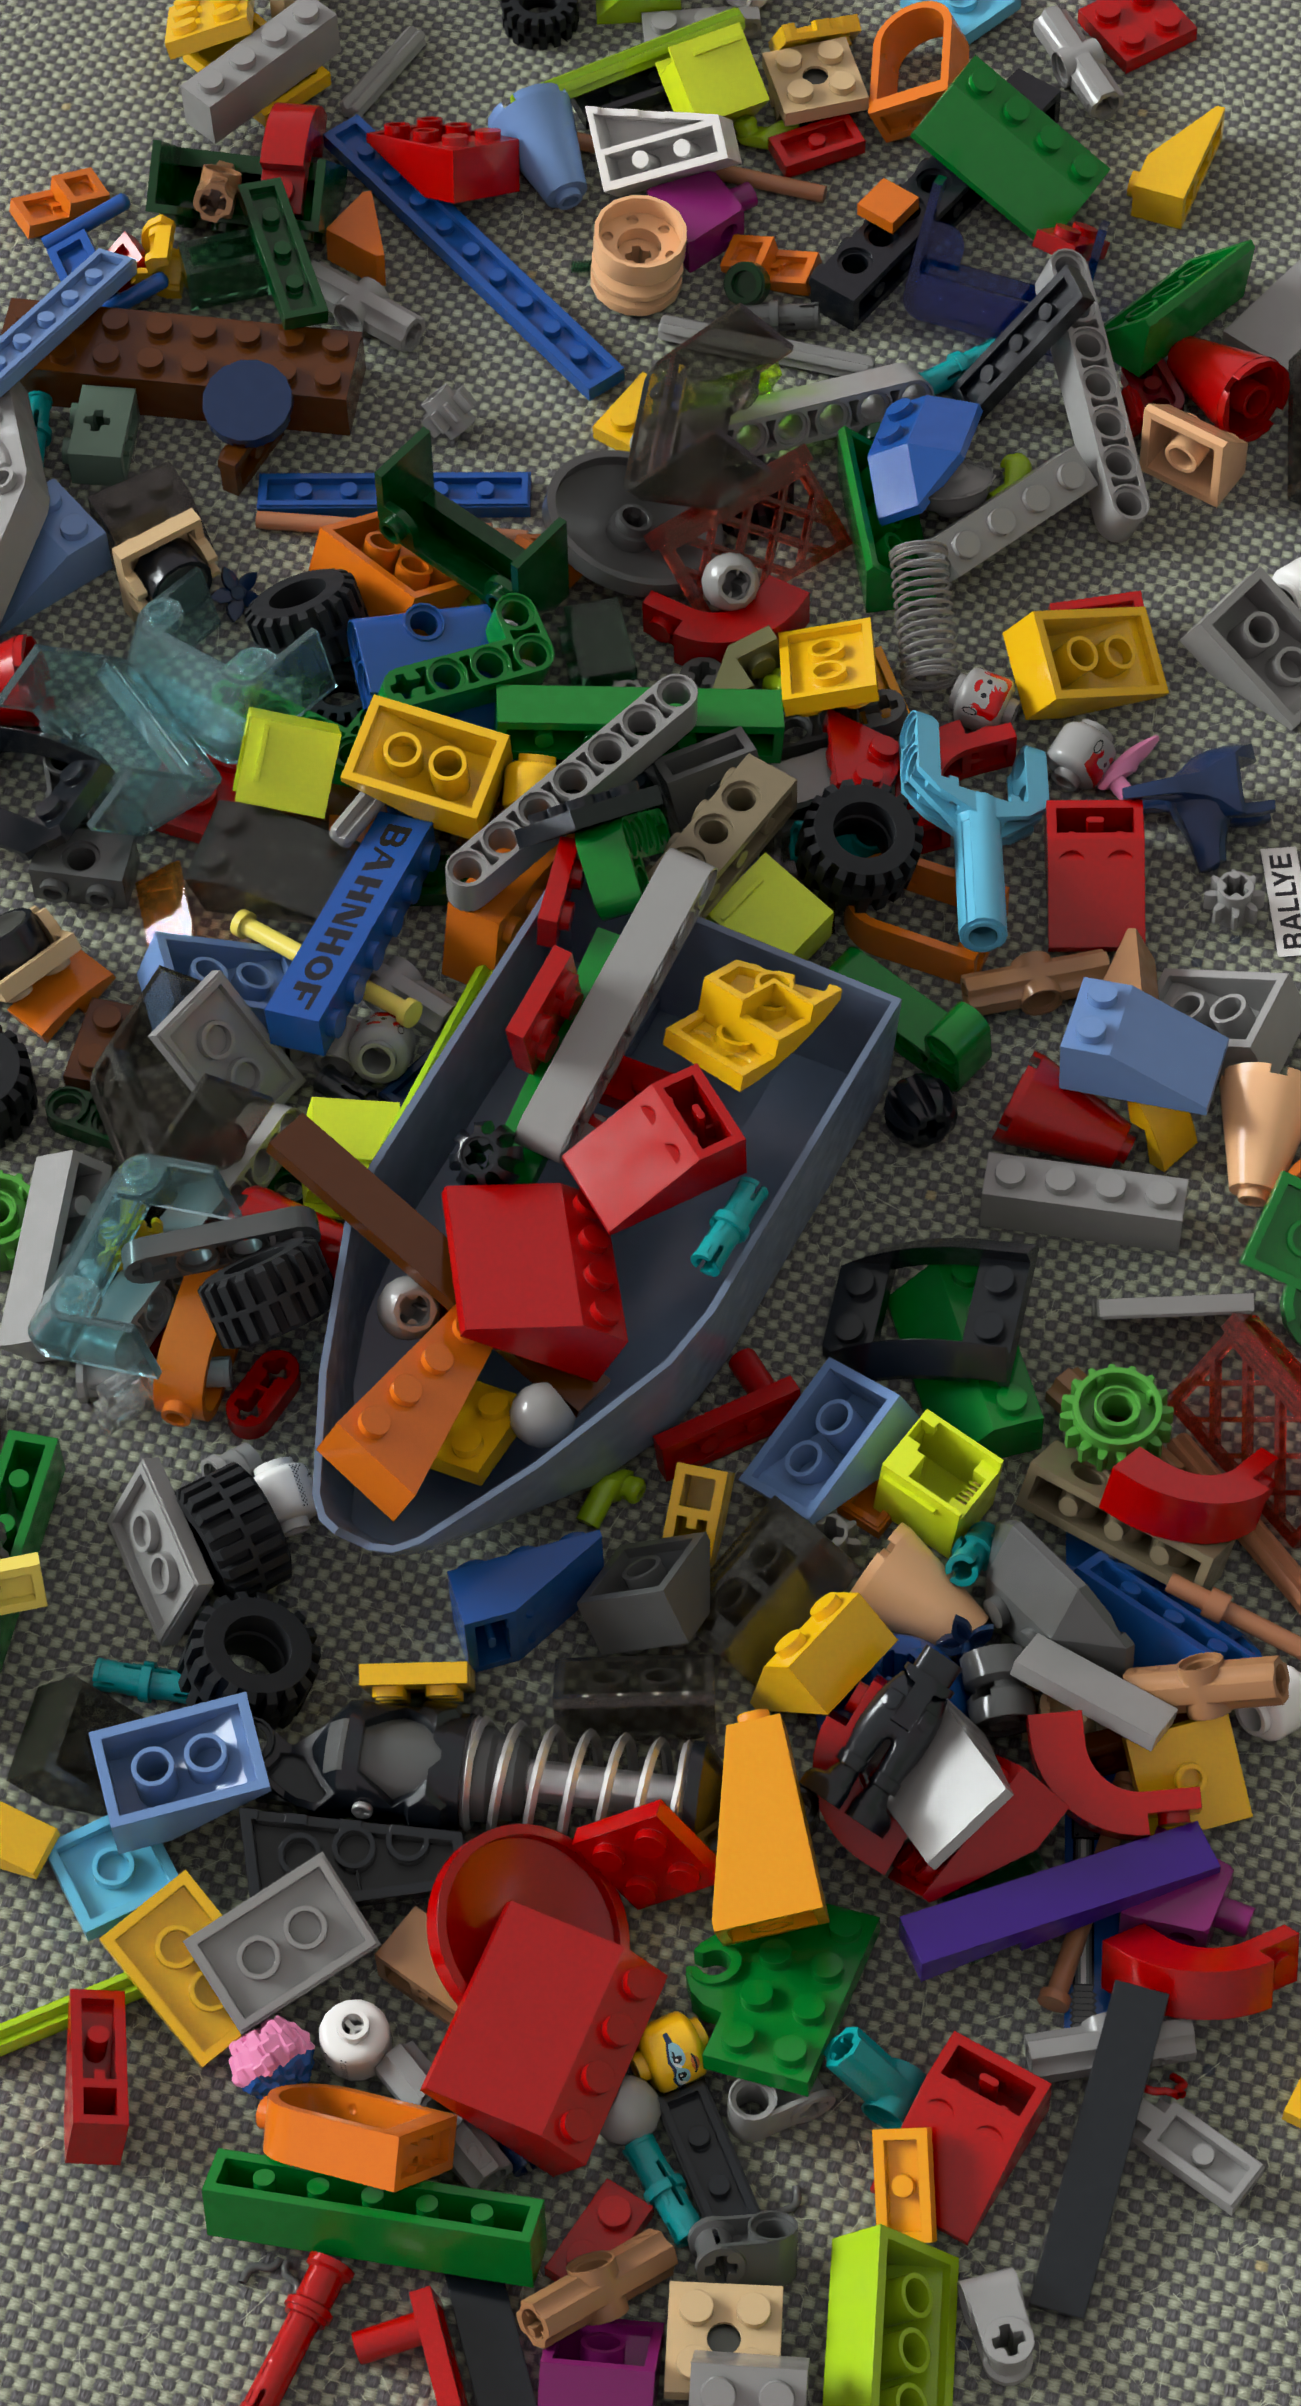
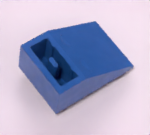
(520, 1598)

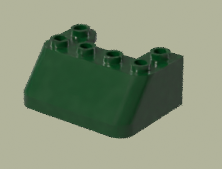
(178, 170)

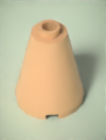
(1259, 1127)
(912, 1590)

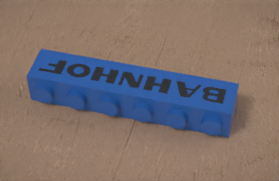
(352, 934)

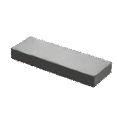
(1094, 1691)

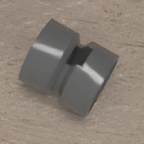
(998, 1699)

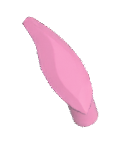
(1126, 765)

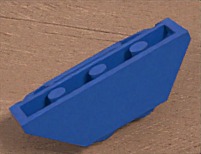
(918, 452)
(1156, 1621)

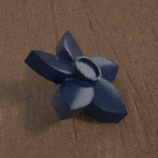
(235, 593)
(963, 1638)

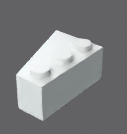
(656, 147)

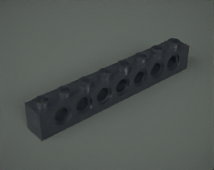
(877, 262)

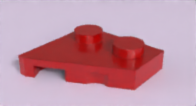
(859, 752)

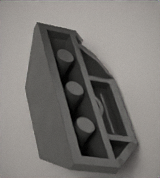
(1038, 1593)

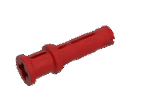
(307, 2312)

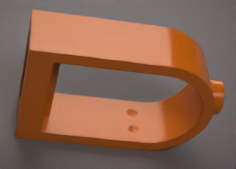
(897, 112)
(913, 948)
(186, 1357)
(356, 2135)

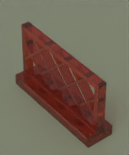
(695, 522)
(1280, 1372)

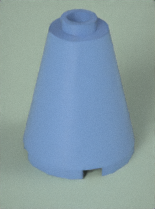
(547, 142)

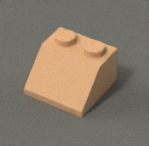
(1191, 453)

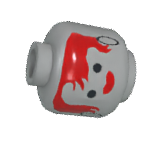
(983, 699)
(1081, 755)
(381, 1048)

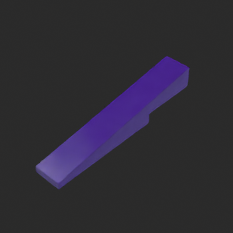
(1054, 1900)

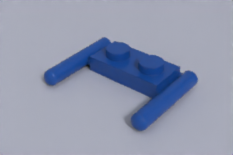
(72, 246)

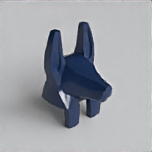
(1206, 801)

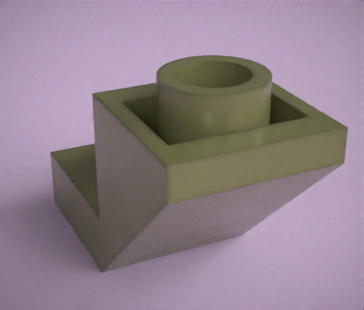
(748, 660)

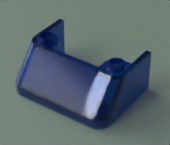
(963, 296)

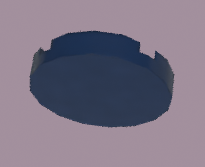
(248, 403)

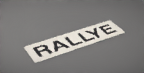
(1284, 896)

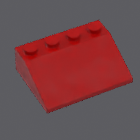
(535, 1275)
(544, 2037)

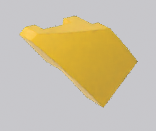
(1167, 1132)

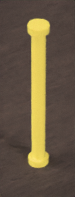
(246, 925)

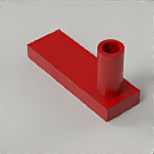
(731, 1424)
(424, 2328)

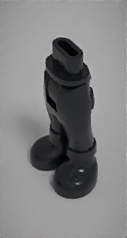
(909, 1715)

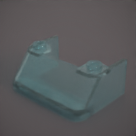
(213, 695)
(124, 718)
(66, 1316)

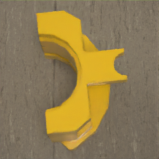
(158, 242)

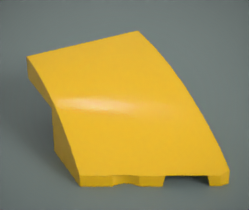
(749, 1022)

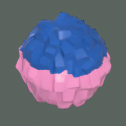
(271, 2057)

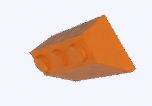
(385, 573)

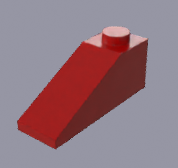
(96, 2078)

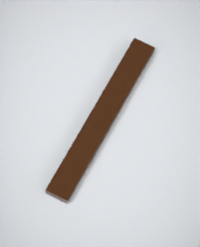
(398, 1234)

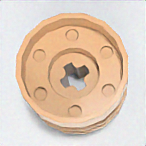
(638, 255)

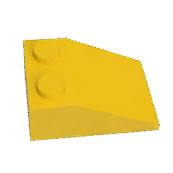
(1083, 661)
(429, 765)
(823, 1657)

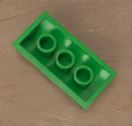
(1178, 306)
(869, 537)

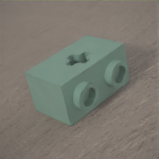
(101, 435)

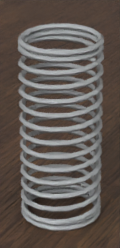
(933, 666)

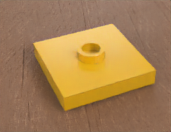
(1194, 1756)

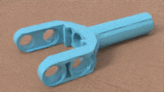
(976, 823)

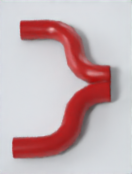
(1177, 2092)

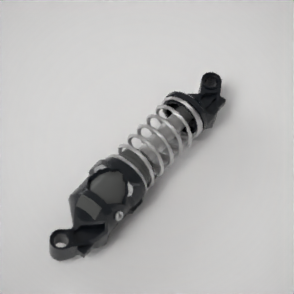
(458, 1769)

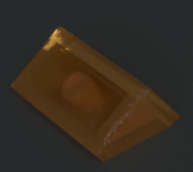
(165, 902)

